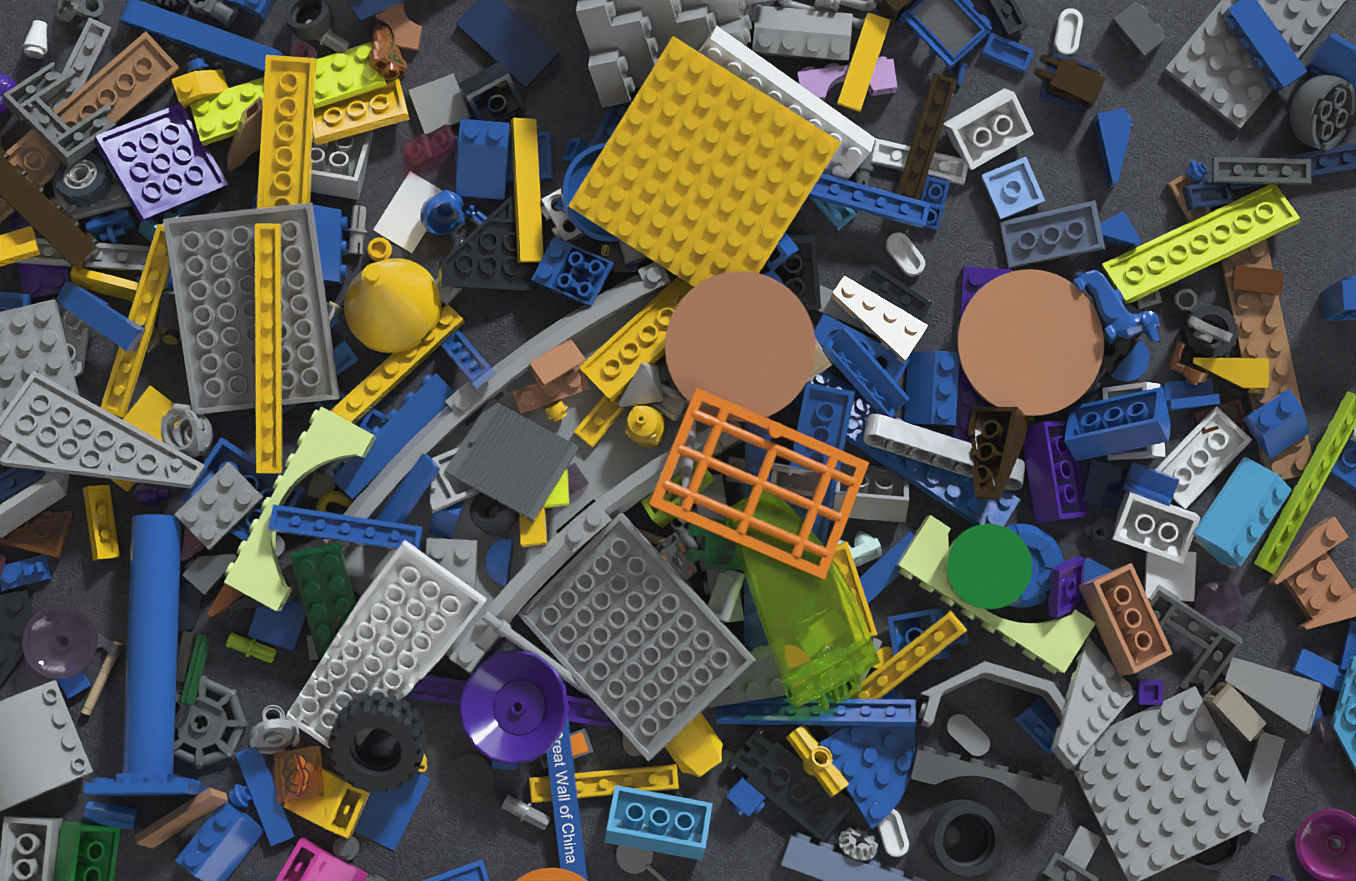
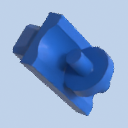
(110, 226)

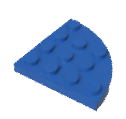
(875, 765)

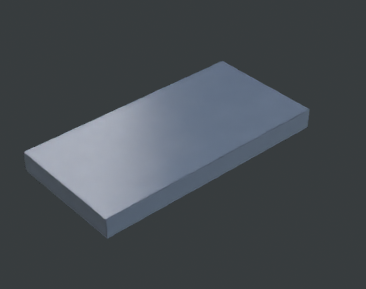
(1052, 235)

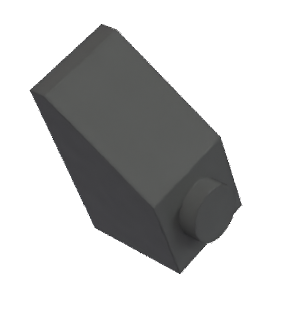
(208, 571)

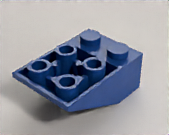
(572, 272)

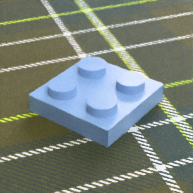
(1012, 188)

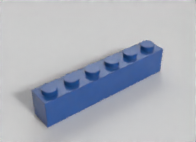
(394, 435)

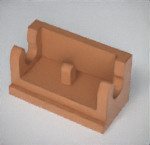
(555, 362)

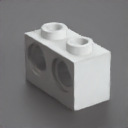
(558, 218)

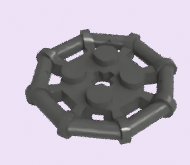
(216, 726)

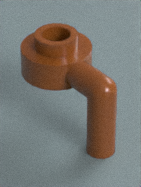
(1193, 374)

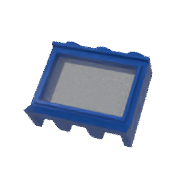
(947, 27)

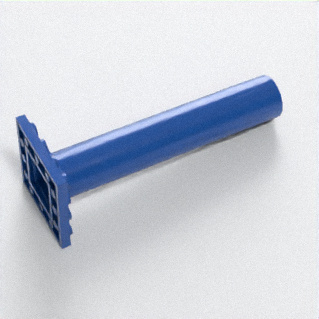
(151, 666)

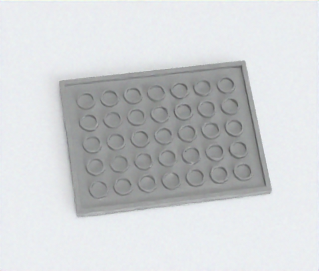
(216, 307)
(636, 636)

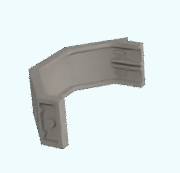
(32, 501)
(1008, 677)

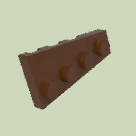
(42, 534)

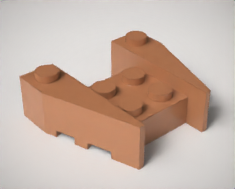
(1314, 577)

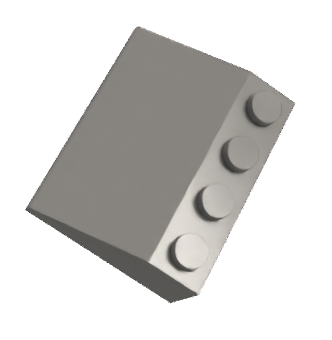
(340, 165)

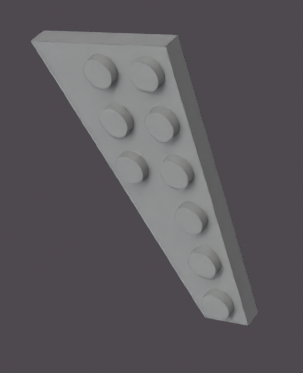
(1093, 702)

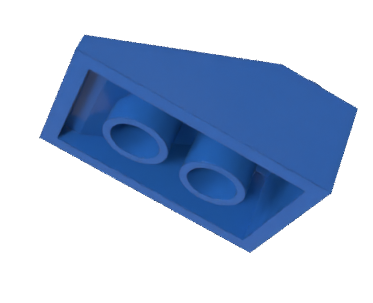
(482, 159)

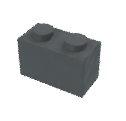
(1138, 30)

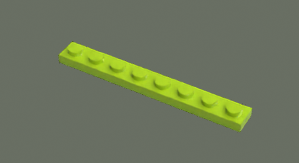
(1308, 486)

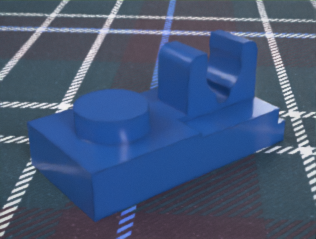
(25, 573)

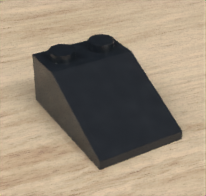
(801, 271)

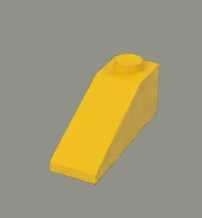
(1243, 372)

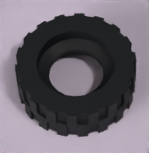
(1223, 319)

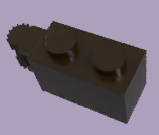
(1071, 80)

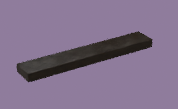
(926, 136)

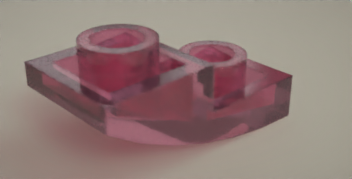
(430, 145)

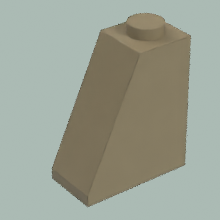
(1234, 711)

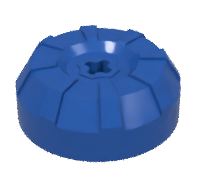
(1044, 556)

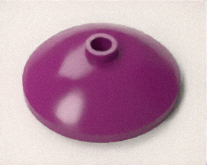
(1316, 846)

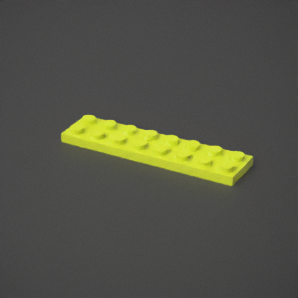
(337, 79)
(1200, 243)

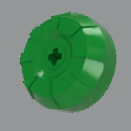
(988, 566)

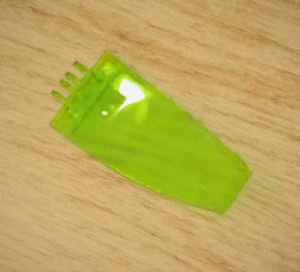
(807, 620)

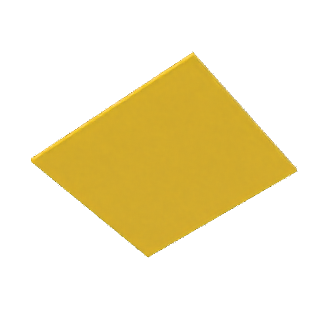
(703, 169)

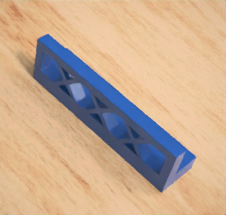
(864, 372)

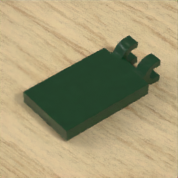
(715, 550)

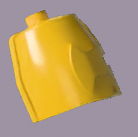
(645, 427)

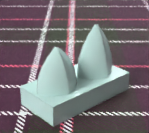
(865, 548)

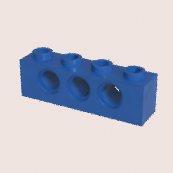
(828, 327)

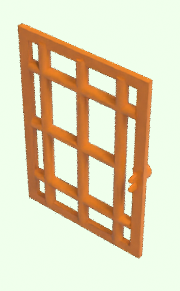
(759, 484)

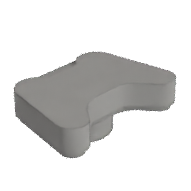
(1208, 332)

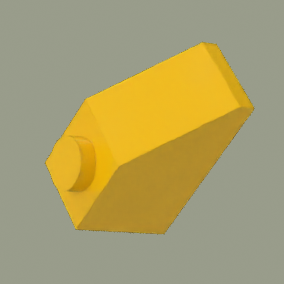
(199, 85)

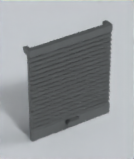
(512, 459)

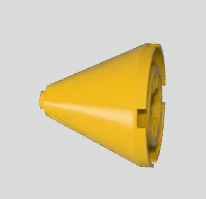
(392, 305)

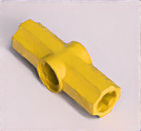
(808, 749)

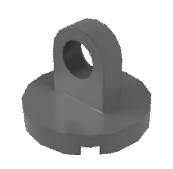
(68, 8)

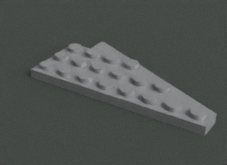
(72, 436)

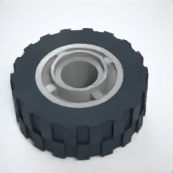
(85, 181)

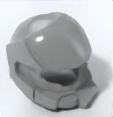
(191, 434)

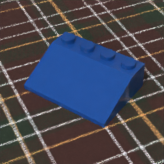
(246, 464)

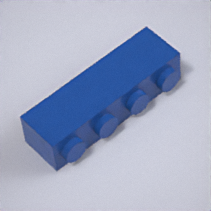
(1264, 44)

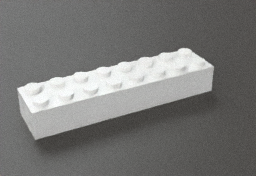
(759, 73)

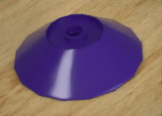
(491, 702)

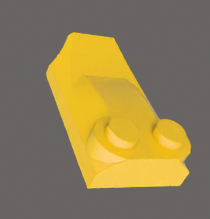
(696, 747)

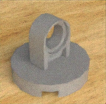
(274, 734)

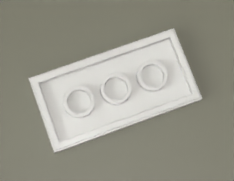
(1203, 456)

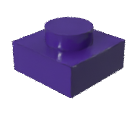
(1149, 691)

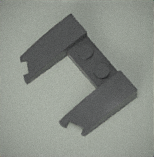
(28, 103)
(1218, 641)

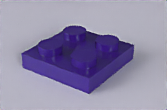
(1064, 586)

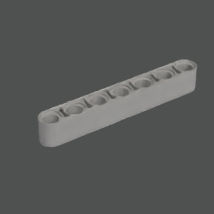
(928, 447)

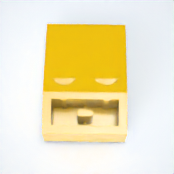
(337, 809)

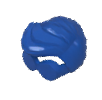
(443, 213)

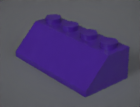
(1052, 473)

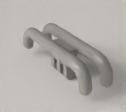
(832, 6)

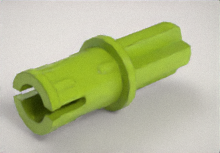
(251, 647)

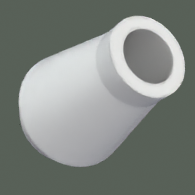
(36, 41)

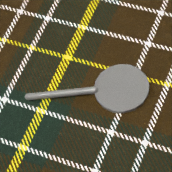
(636, 860)

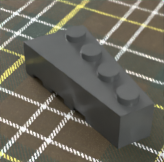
(757, 682)

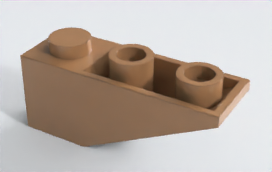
(247, 136)

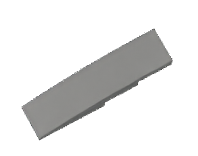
(791, 478)

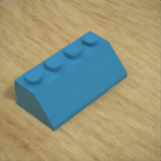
(1241, 512)
(658, 822)

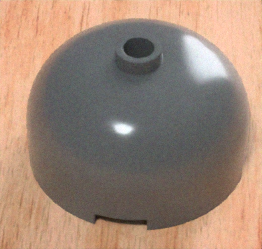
(1322, 111)

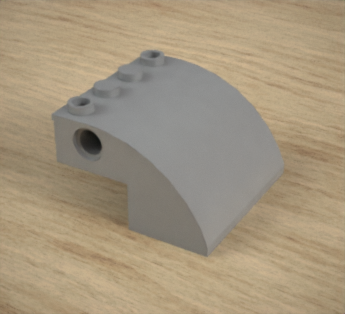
(37, 745)

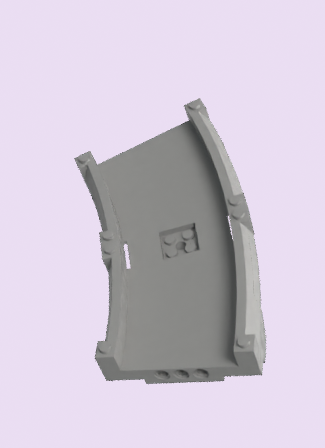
(615, 467)

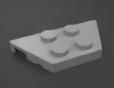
(446, 489)

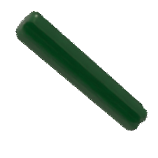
(195, 670)

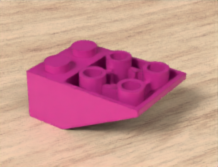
(316, 863)

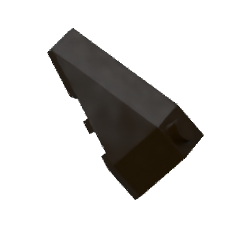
(996, 444)

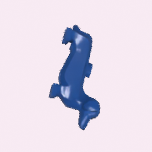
(1112, 311)

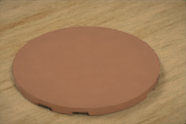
(741, 342)
(1030, 342)

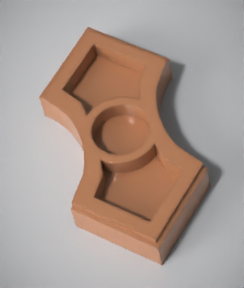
(406, 33)

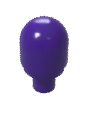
(151, 495)

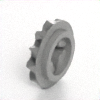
(863, 851)

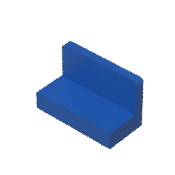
(1183, 395)
(1151, 484)
(1040, 723)

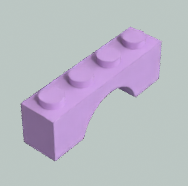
(821, 80)

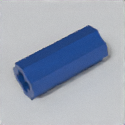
(111, 815)

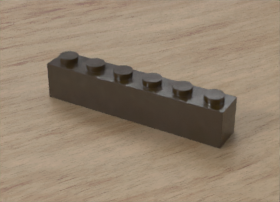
(45, 215)

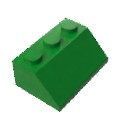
(86, 852)

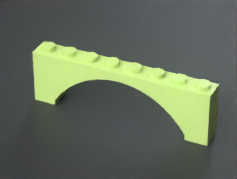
(257, 566)
(1050, 641)

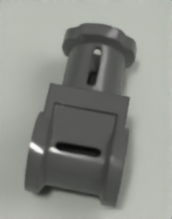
(215, 10)

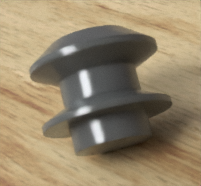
(346, 848)

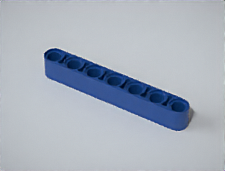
(196, 35)

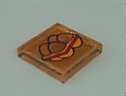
(298, 774)

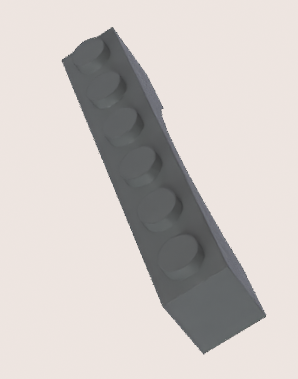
(1036, 794)

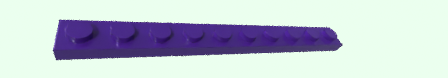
(450, 691)

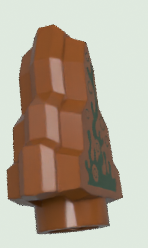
(385, 54)

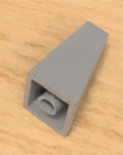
(1281, 693)

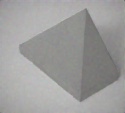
(643, 388)

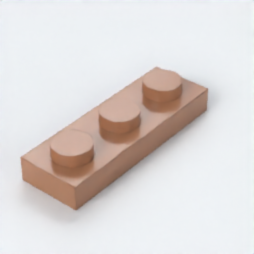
(534, 397)

